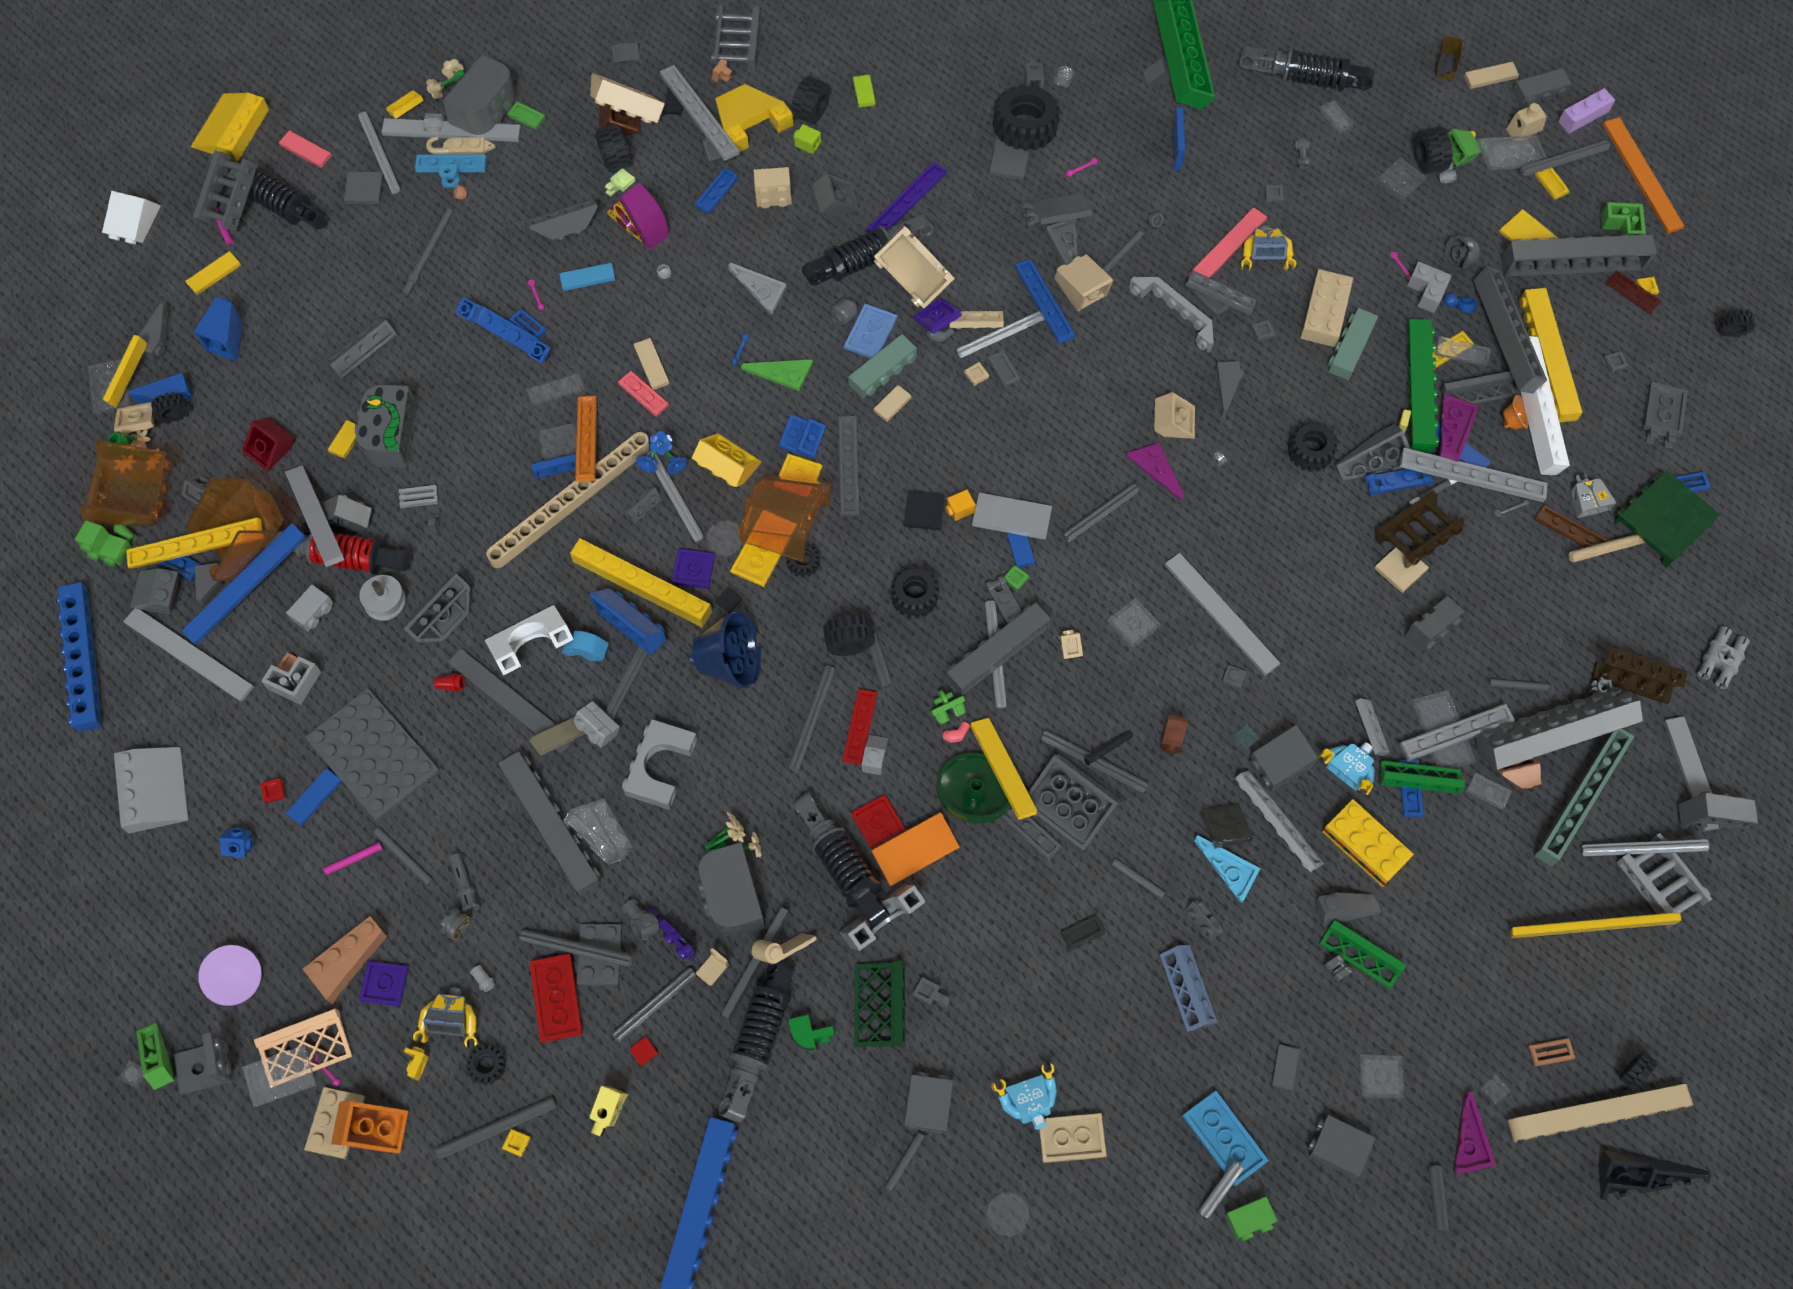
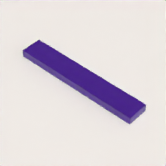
(909, 197)

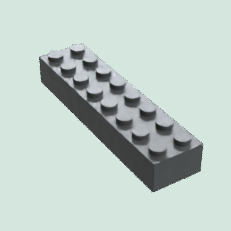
(1578, 255)
(1559, 727)

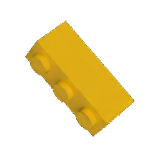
(725, 459)

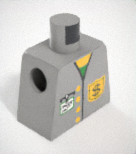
(1590, 496)

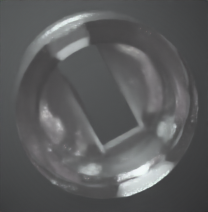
(1220, 458)

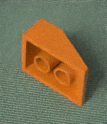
(369, 1127)

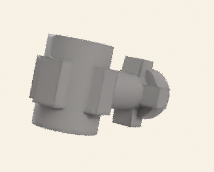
(1448, 175)

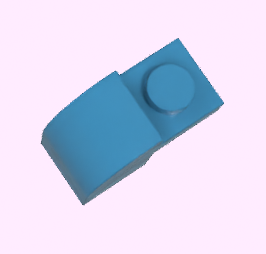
(587, 646)

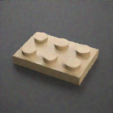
(324, 1121)
(1072, 1138)

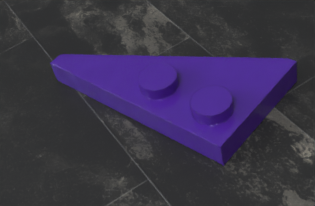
(672, 936)

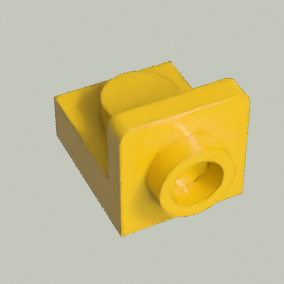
(417, 1065)

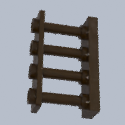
(1415, 513)
(1640, 675)

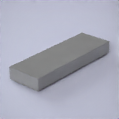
(1372, 727)

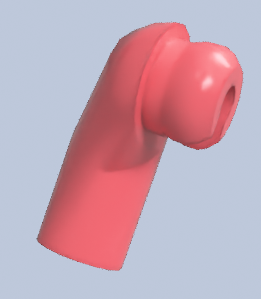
(956, 735)

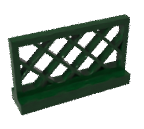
(897, 1004)

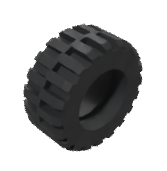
(1026, 133)

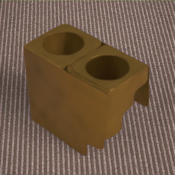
(1450, 46)

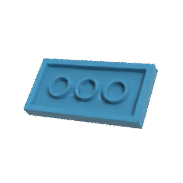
(1224, 1136)

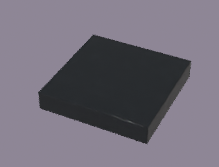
(924, 510)

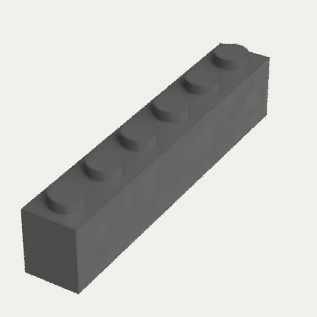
(998, 648)

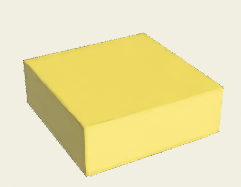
(1404, 420)

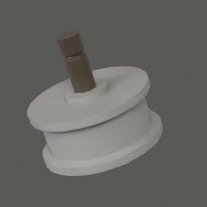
(382, 597)

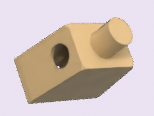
(1527, 121)

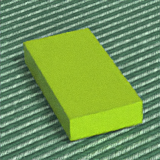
(864, 91)

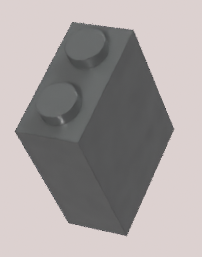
(928, 1103)
(1341, 1146)

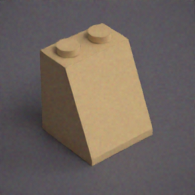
(1083, 281)

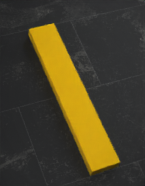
(1003, 769)

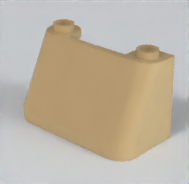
(913, 267)

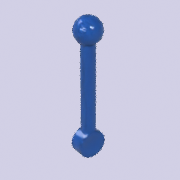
(745, 337)

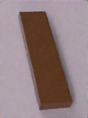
(1569, 528)

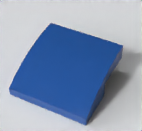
(809, 439)

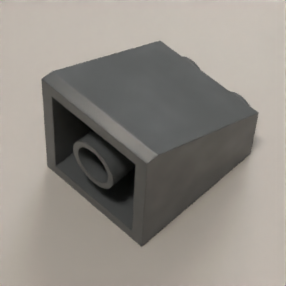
(1283, 759)

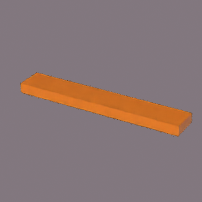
(586, 438)

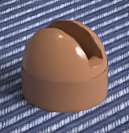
(460, 192)

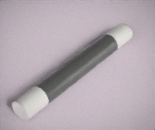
(1441, 486)

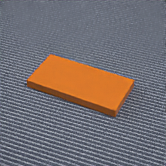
(915, 849)

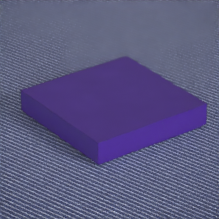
(937, 315)
(693, 568)
(384, 983)

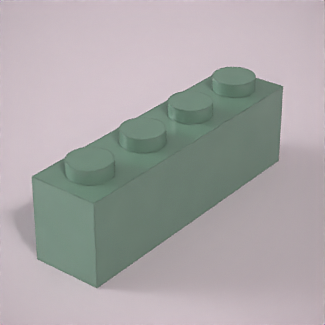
(1353, 343)
(882, 366)

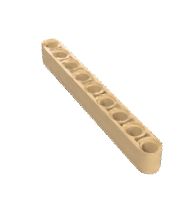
(1600, 1112)

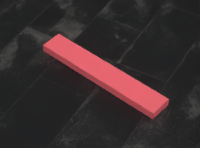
(1230, 243)

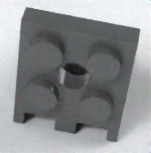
(215, 1062)

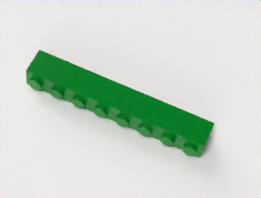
(1421, 386)

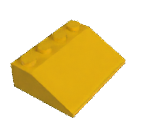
(231, 124)

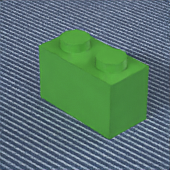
(1251, 1218)

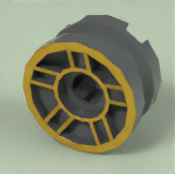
(454, 924)

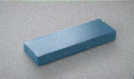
(587, 276)

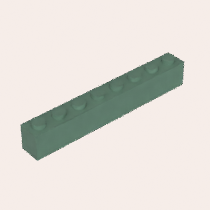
(1584, 797)

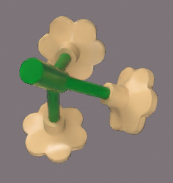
(452, 70)

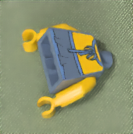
(1268, 244)

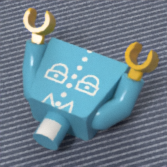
(1351, 765)
(1029, 1099)

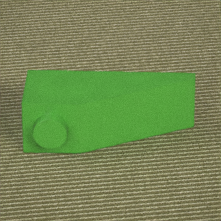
(154, 1057)

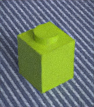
(807, 138)

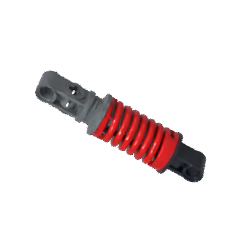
(357, 553)

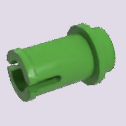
(124, 533)

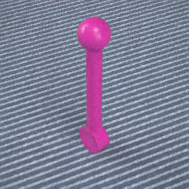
(1093, 161)
(1394, 255)
(531, 283)
(336, 1081)

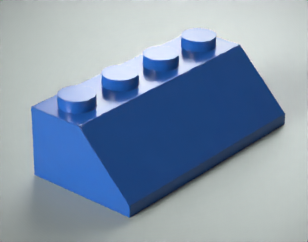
(628, 619)

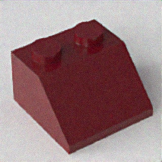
(266, 443)

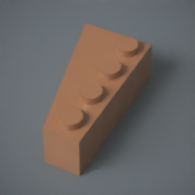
(344, 959)

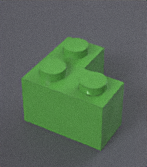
(1624, 217)
(102, 545)

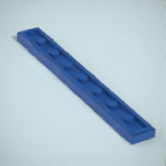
(244, 583)

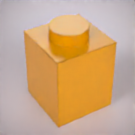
(960, 505)

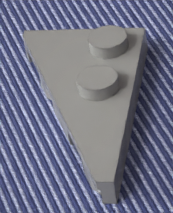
(763, 288)

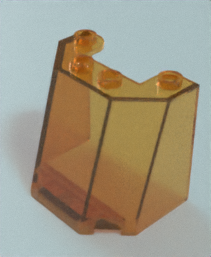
(126, 485)
(230, 502)
(782, 514)

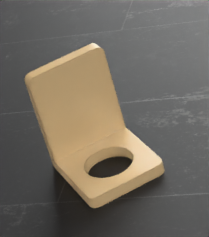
(712, 968)

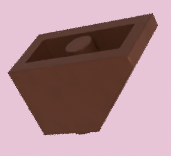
(1173, 734)

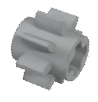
(1604, 684)

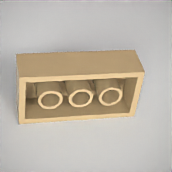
(1326, 308)

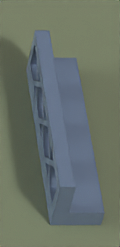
(1194, 985)

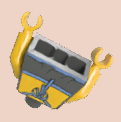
(447, 1016)

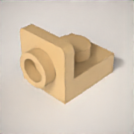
(1070, 644)

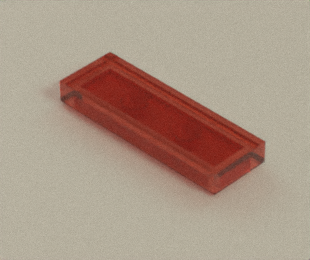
(1633, 292)

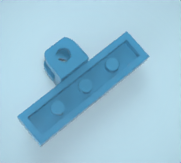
(450, 166)

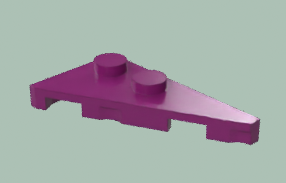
(1154, 462)
(1473, 1146)

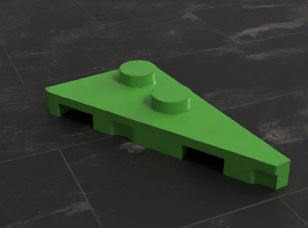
(782, 372)

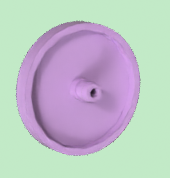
(230, 975)

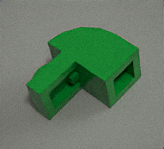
(805, 1037)

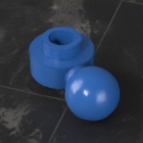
(1465, 304)

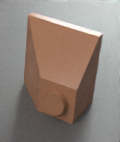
(1524, 774)

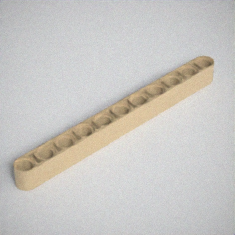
(566, 507)

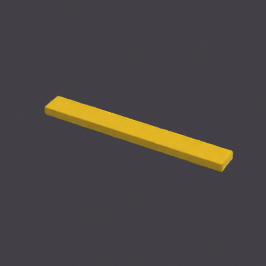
(188, 544)
(1595, 925)

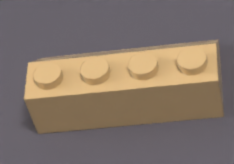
(625, 98)

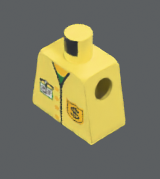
(612, 1101)

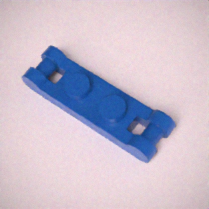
(1396, 481)

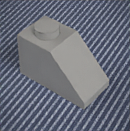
(874, 755)

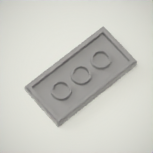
(1012, 516)

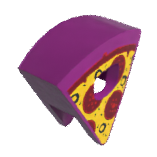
(645, 216)

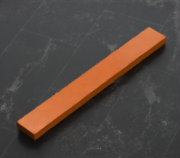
(1643, 175)

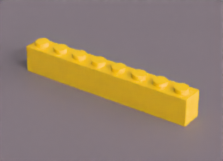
(1542, 324)
(641, 582)

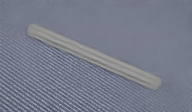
(379, 153)
(999, 334)
(677, 500)
(998, 678)
(1645, 847)

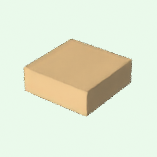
(976, 373)

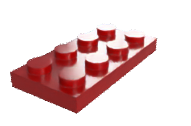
(555, 998)

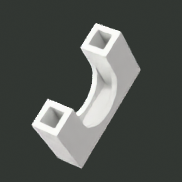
(543, 624)

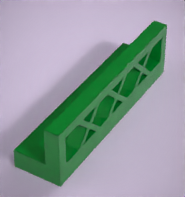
(1419, 781)
(1365, 947)

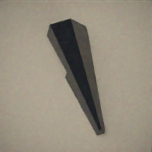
(1627, 1172)

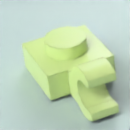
(620, 180)

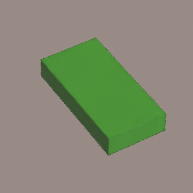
(526, 115)

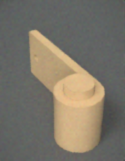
(773, 952)

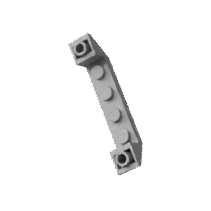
(1174, 300)

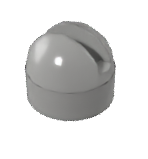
(663, 271)

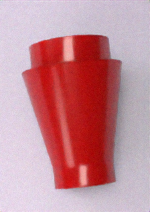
(451, 682)

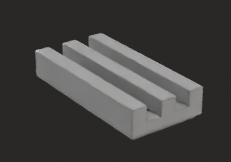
(402, 497)

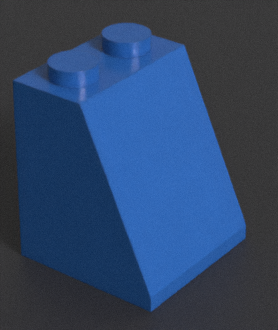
(220, 329)

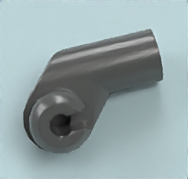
(941, 336)

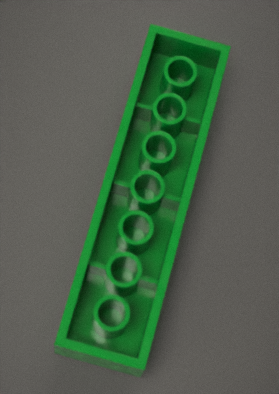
(1184, 52)

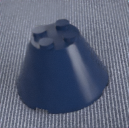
(728, 651)

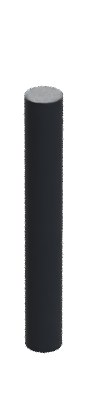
(1109, 747)

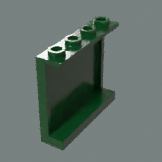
(1667, 516)

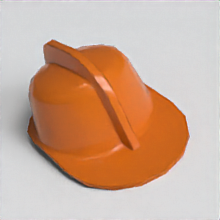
(1515, 414)

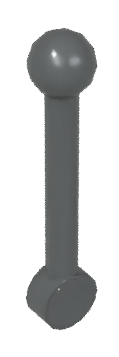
(1498, 513)

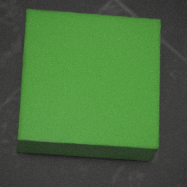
(1016, 578)

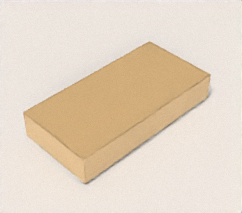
(892, 403)

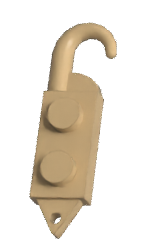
(461, 146)

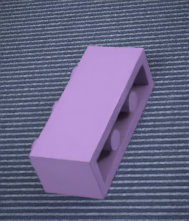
(1586, 110)

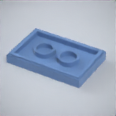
(870, 331)

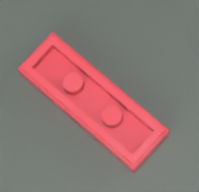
(305, 149)
(643, 393)

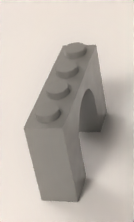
(657, 738)
(901, 901)

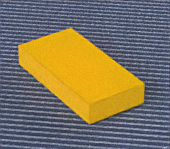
(404, 104)
(1552, 183)
(344, 440)

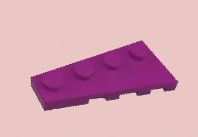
(1455, 426)

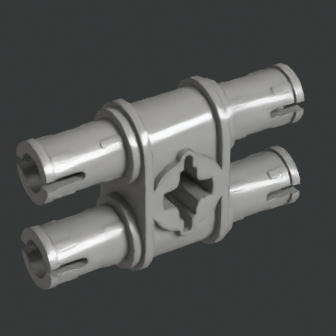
(1715, 657)

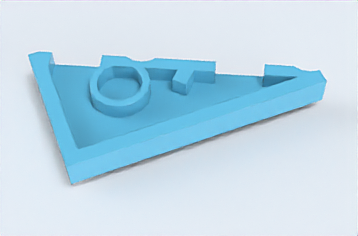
(1232, 869)

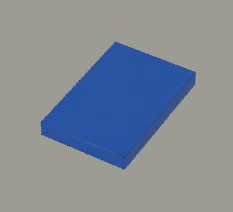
(1178, 138)

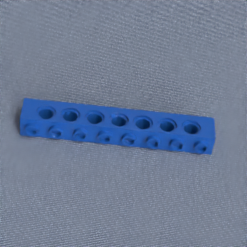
(82, 629)

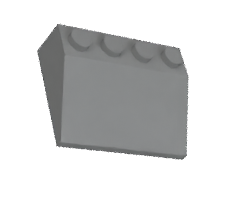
(150, 788)

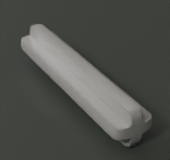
(1221, 1189)

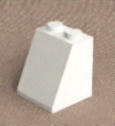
(129, 217)

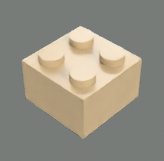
(772, 187)

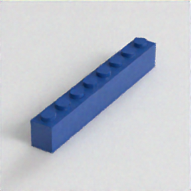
(699, 1204)

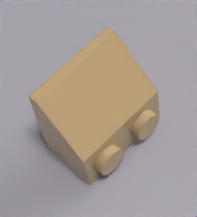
(1174, 417)

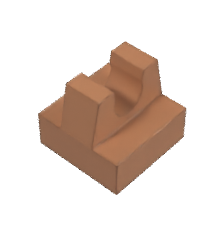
(721, 71)

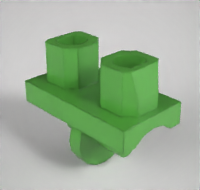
(940, 712)

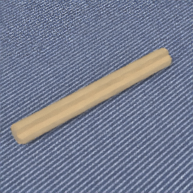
(1605, 547)

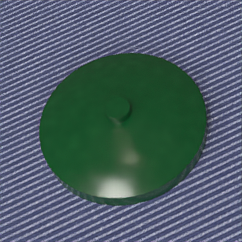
(971, 790)

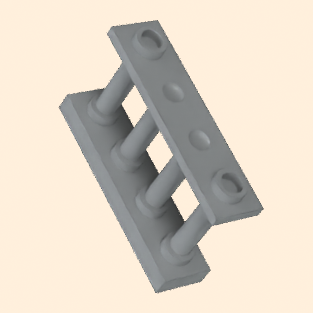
(1656, 898)

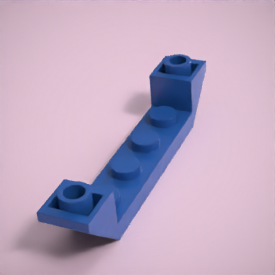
(504, 328)

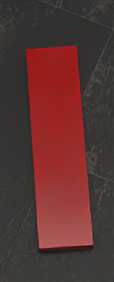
(859, 727)

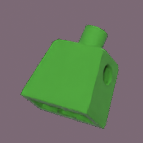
(1463, 146)

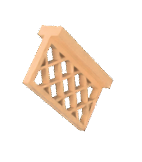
(303, 1029)

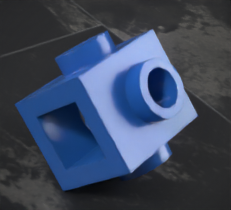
(236, 842)

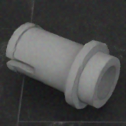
(482, 978)

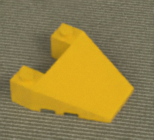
(747, 107)

